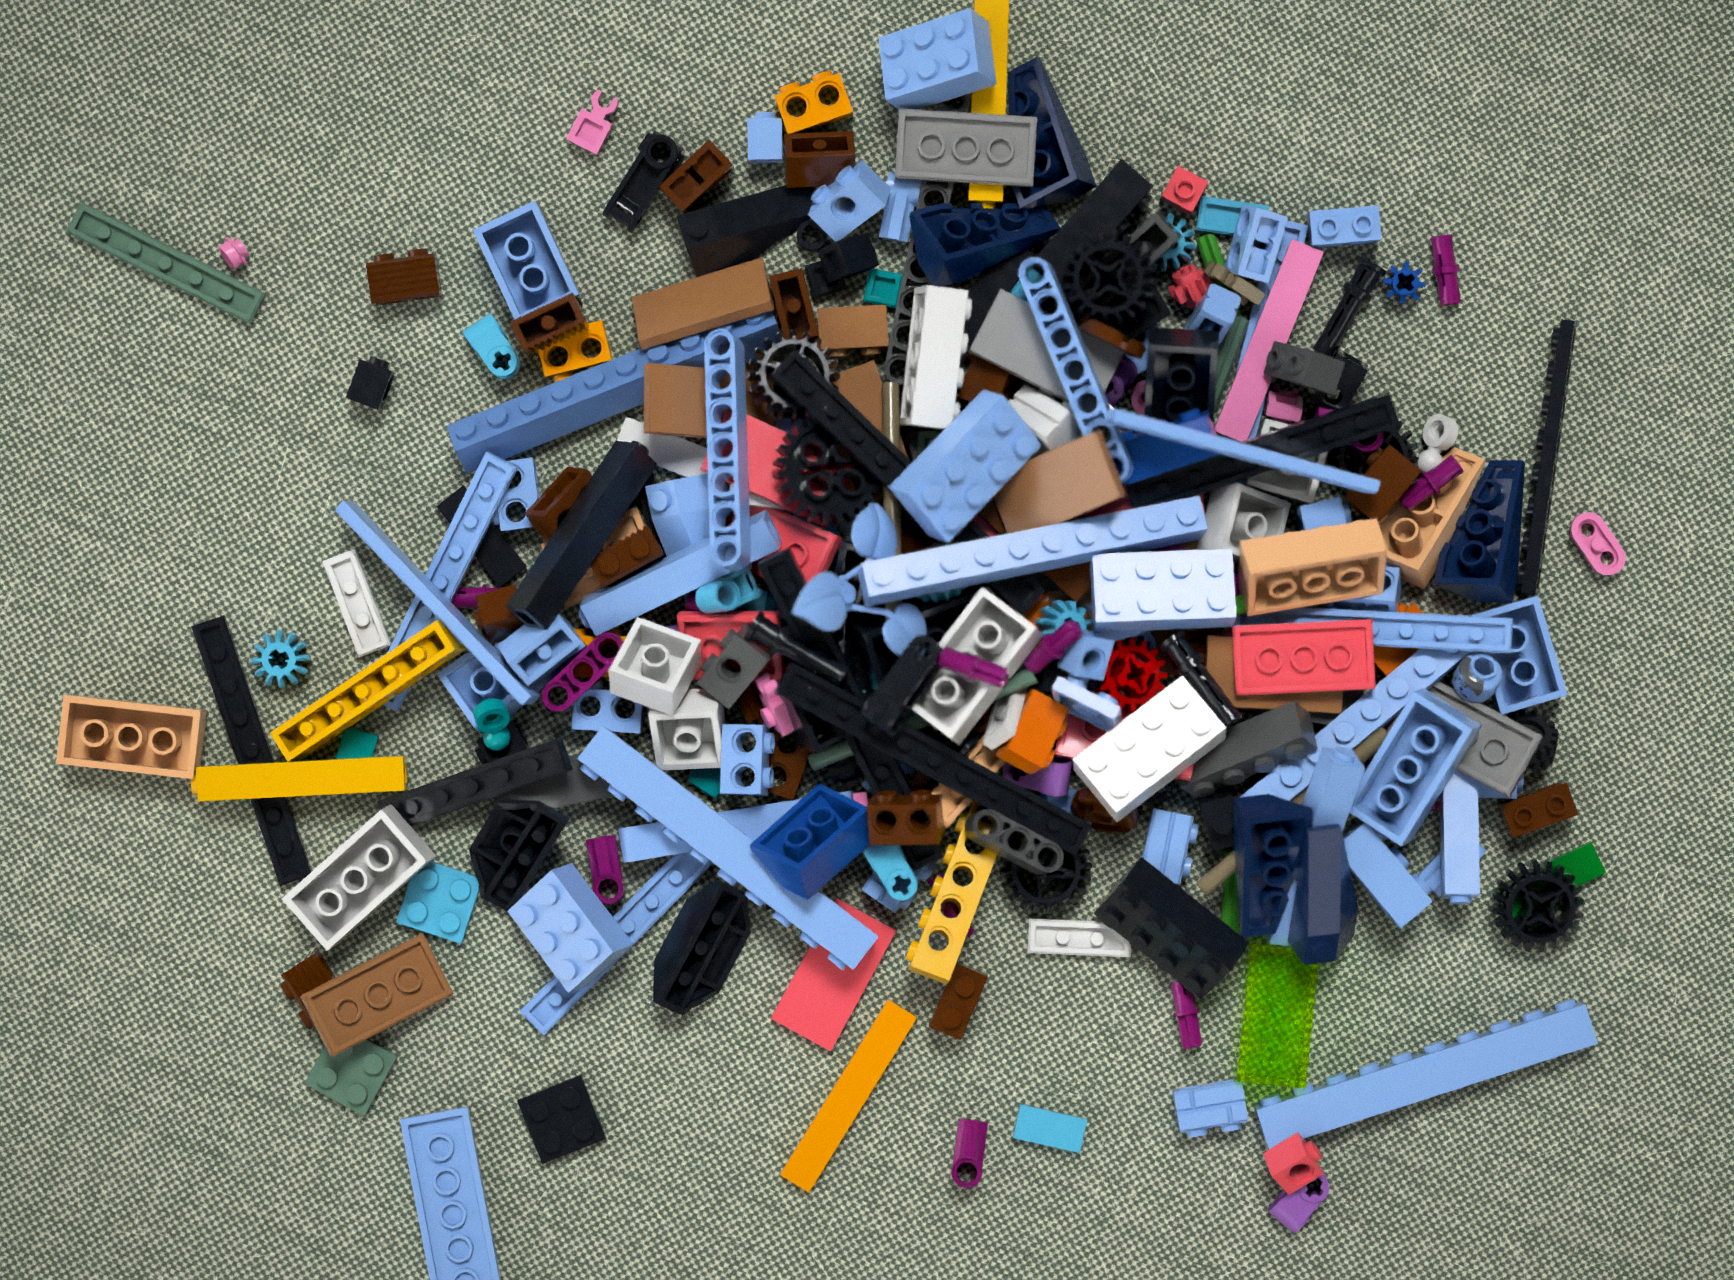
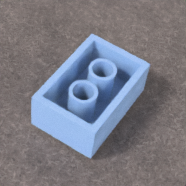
(937, 60)
(525, 260)
(1531, 669)
(1384, 874)
(570, 927)

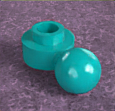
(492, 718)

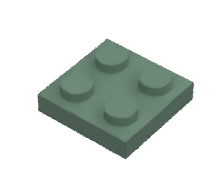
(352, 1075)

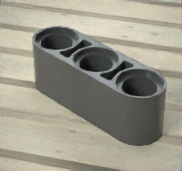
(1030, 842)

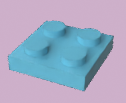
(440, 901)

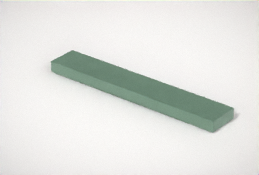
(165, 262)

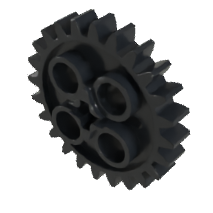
(835, 499)

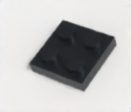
(561, 1119)

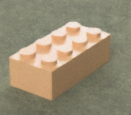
(1312, 567)
(131, 736)

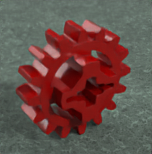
(1135, 687)

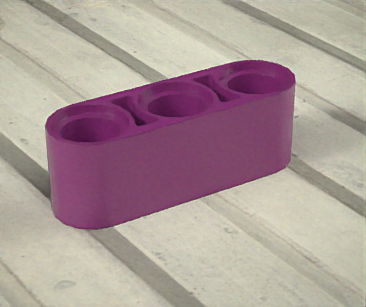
(568, 680)

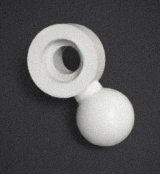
(1439, 434)

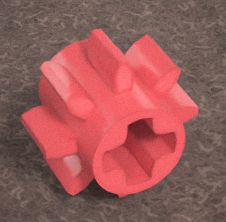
(1189, 285)

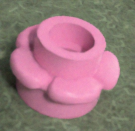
(233, 253)

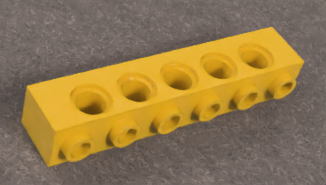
(366, 691)
(940, 964)

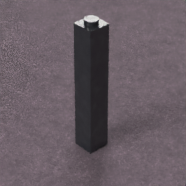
(581, 534)

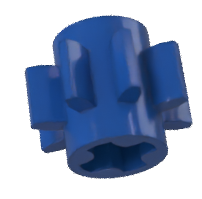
(1413, 285)

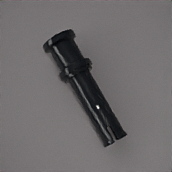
(1356, 293)
(781, 641)
(1191, 665)

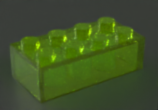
(1275, 1017)

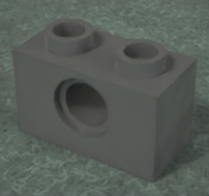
(1304, 367)
(725, 681)

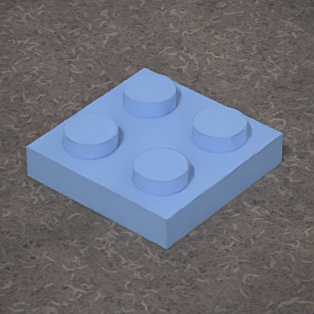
(1096, 710)

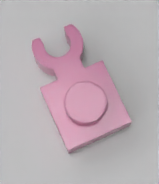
(591, 128)
(1284, 405)
(774, 708)

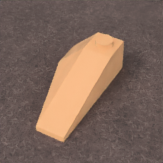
(1419, 534)

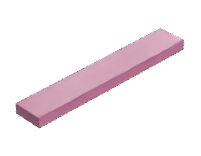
(1273, 325)

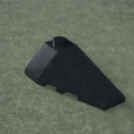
(742, 227)

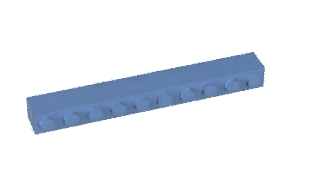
(588, 395)

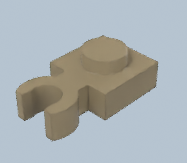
(1234, 283)

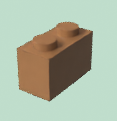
(853, 329)

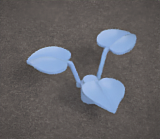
(829, 597)

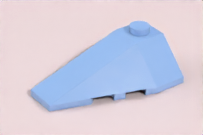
(681, 512)

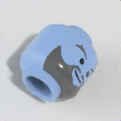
(1477, 677)

